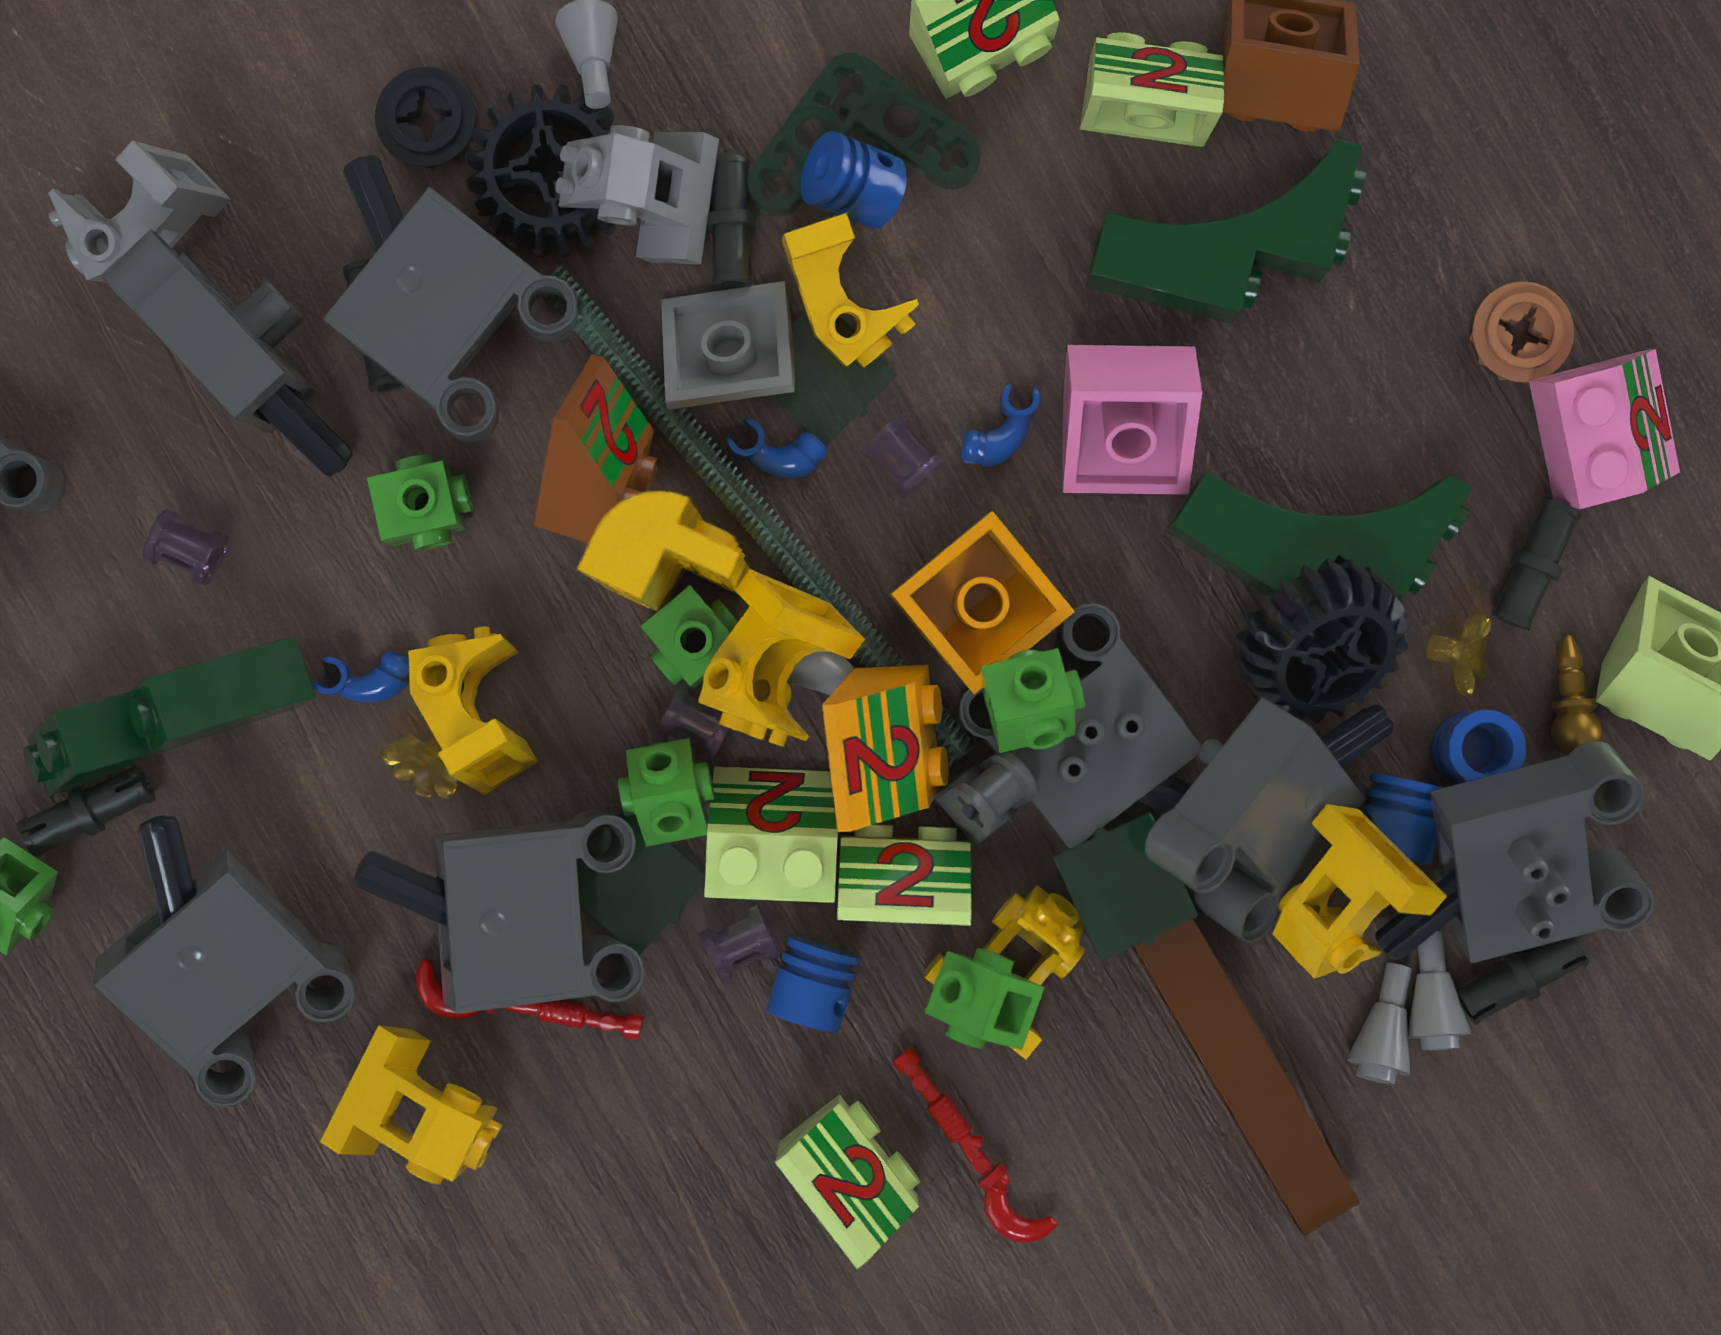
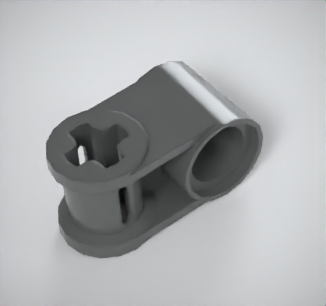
(987, 795)

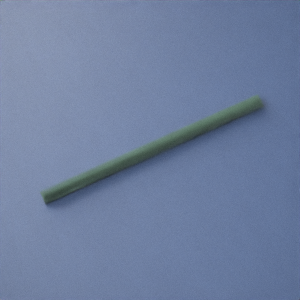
(735, 493)

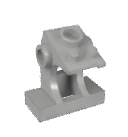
(656, 181)
(165, 197)

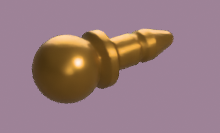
(1575, 719)

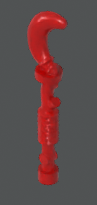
(557, 1012)
(993, 1178)

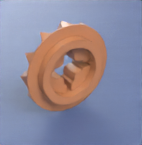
(1548, 321)

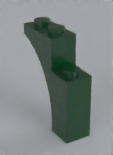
(1210, 264)
(1270, 542)
(167, 714)

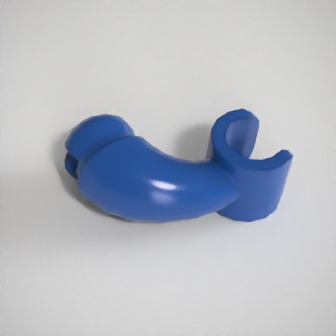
(1003, 442)
(786, 462)
(376, 686)

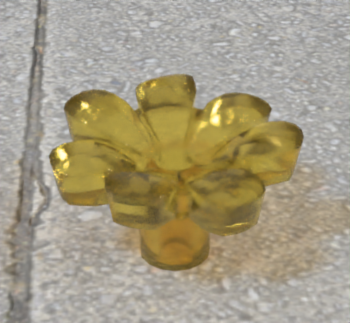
(1464, 652)
(420, 762)

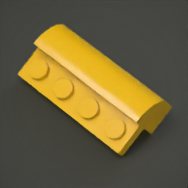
(650, 545)

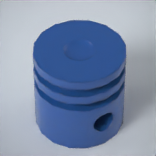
(853, 180)
(1477, 745)
(1404, 814)
(813, 984)

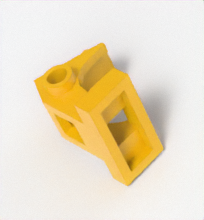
(815, 262)
(763, 651)
(471, 750)
(1369, 874)
(1048, 926)
(451, 1132)

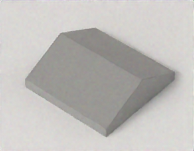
(727, 345)

